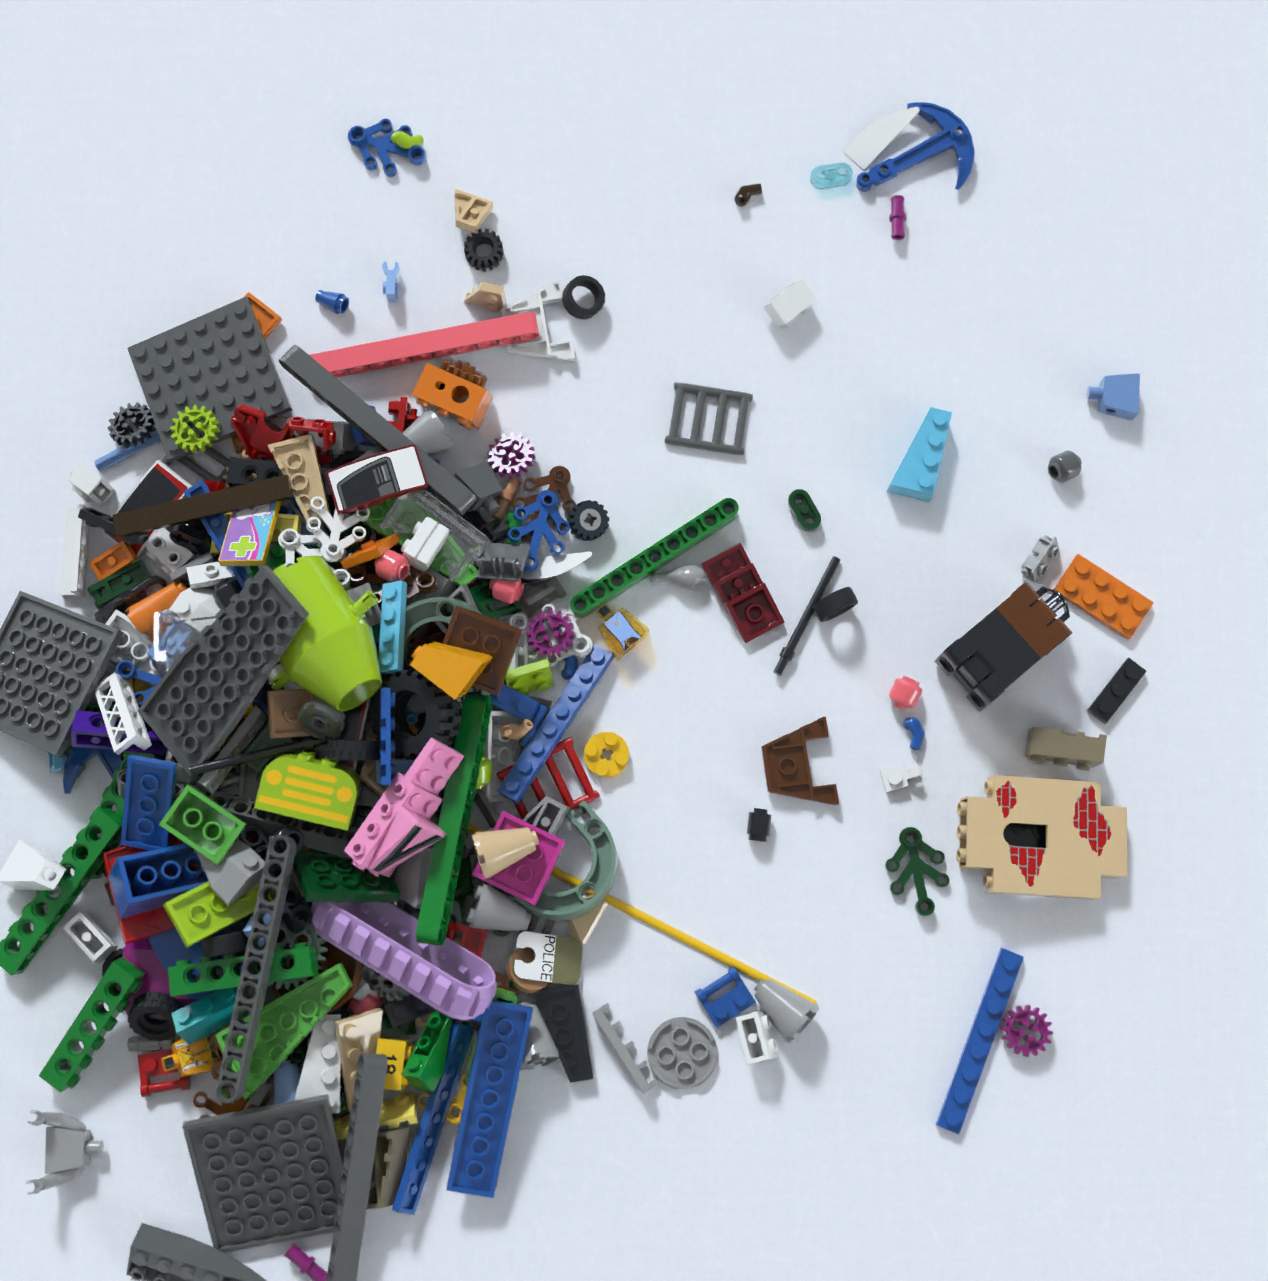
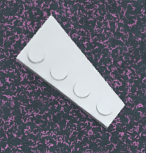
(322, 1064)

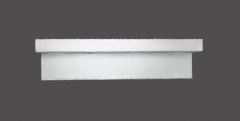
(74, 554)
(127, 709)

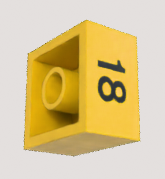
(398, 1053)

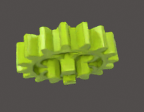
(182, 429)

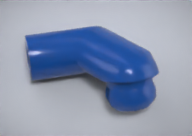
(570, 667)

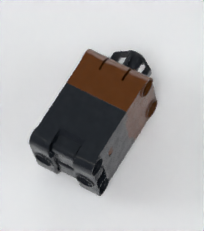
(1006, 643)

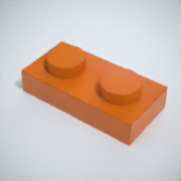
(113, 560)

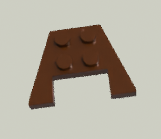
(788, 765)

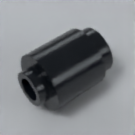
(759, 825)

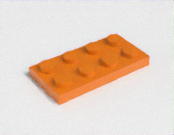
(1103, 596)

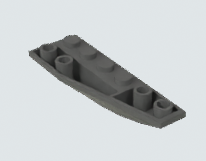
(175, 1257)

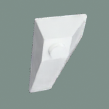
(196, 603)

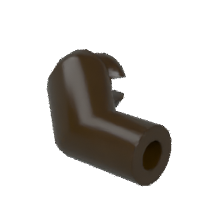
(746, 192)

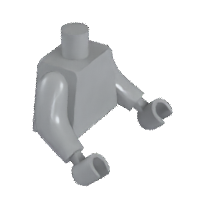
(66, 1149)

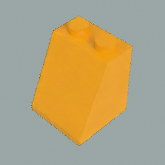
(449, 666)

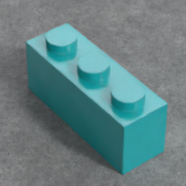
(206, 1015)

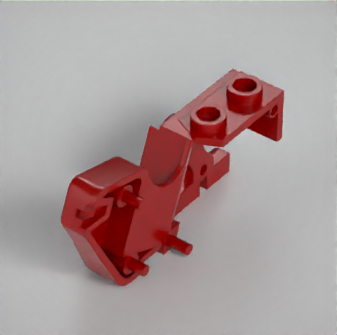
(257, 436)

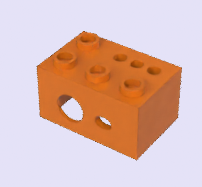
(443, 393)

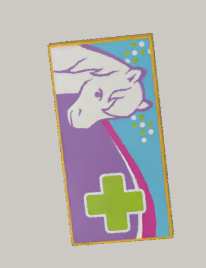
(249, 536)

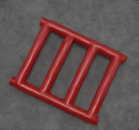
(590, 794)

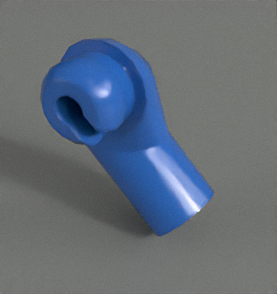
(917, 731)

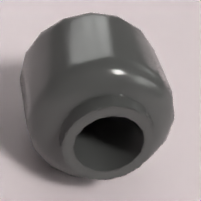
(1064, 466)

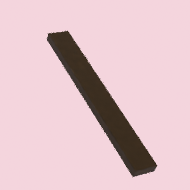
(202, 506)

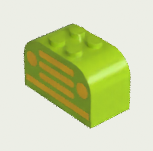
(310, 789)

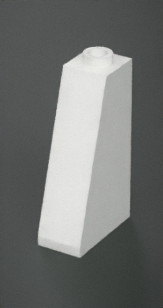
(30, 869)

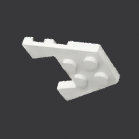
(540, 346)

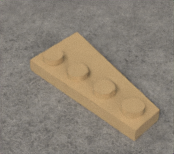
(300, 462)
(356, 1036)

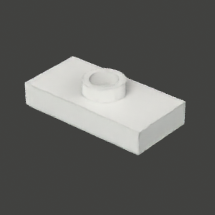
(208, 574)

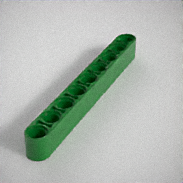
(660, 548)

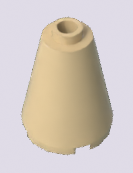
(502, 848)

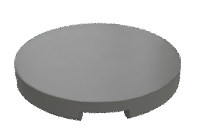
(682, 1052)

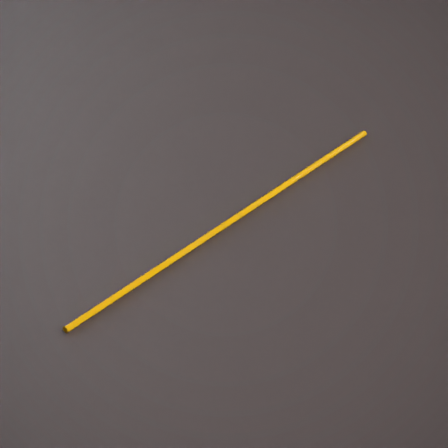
(667, 929)

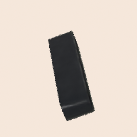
(298, 906)

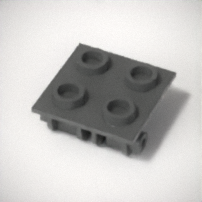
(503, 562)

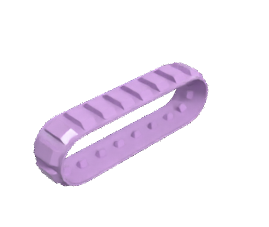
(386, 942)

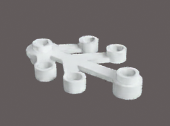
(336, 526)
(298, 546)
(573, 650)

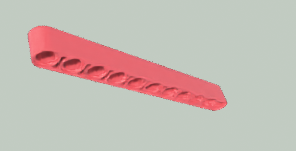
(429, 345)

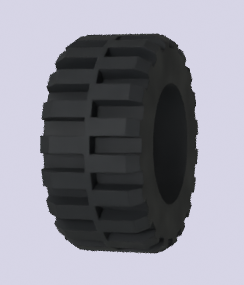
(441, 713)

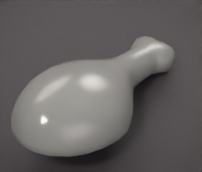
(684, 575)

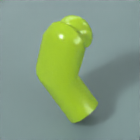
(406, 141)

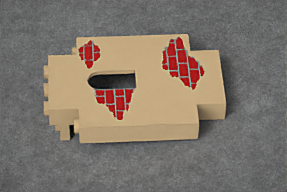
(1081, 837)

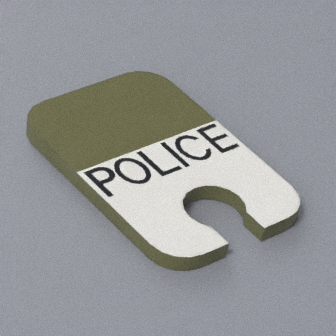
(554, 960)

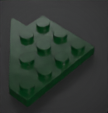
(340, 881)

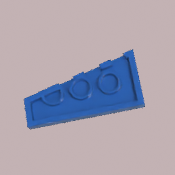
(387, 745)

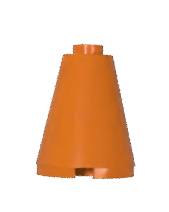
(142, 612)

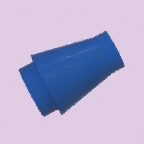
(333, 301)

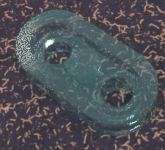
(832, 175)

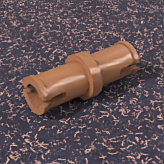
(506, 498)

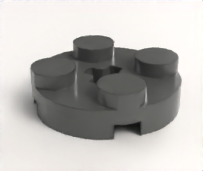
(331, 719)

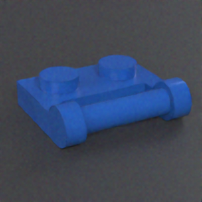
(730, 1003)

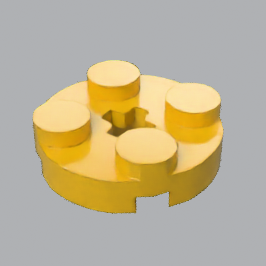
(600, 766)

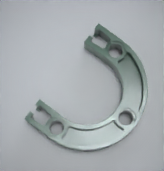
(426, 611)
(600, 879)

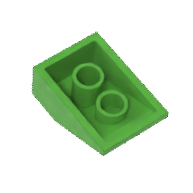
(203, 824)

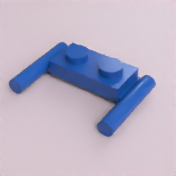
(520, 707)

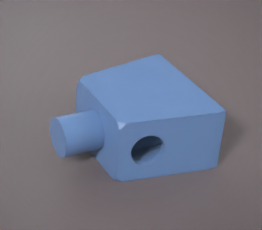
(1117, 395)

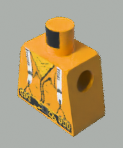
(192, 1058)

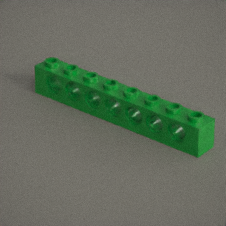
(15, 960)

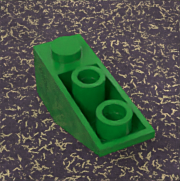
(429, 1054)

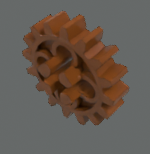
(464, 371)

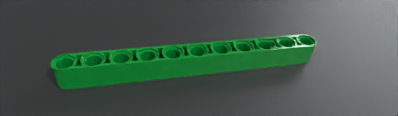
(454, 821)

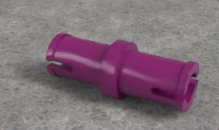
(897, 217)
(306, 1264)

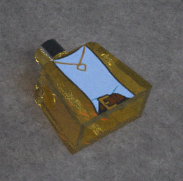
(621, 630)

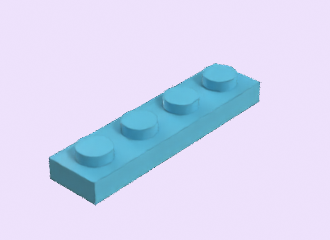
(392, 627)

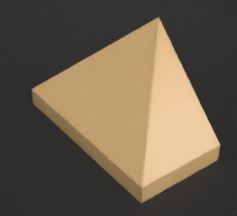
(582, 927)

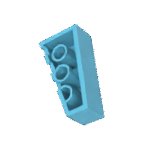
(921, 464)

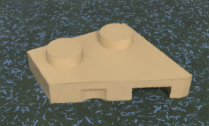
(470, 210)
(488, 296)

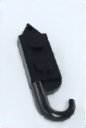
(128, 598)

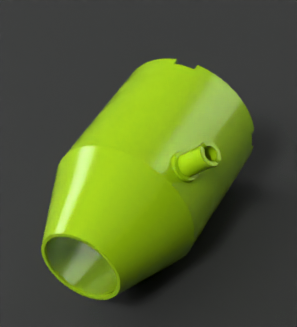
(335, 645)

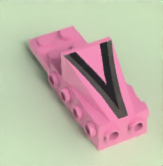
(407, 823)

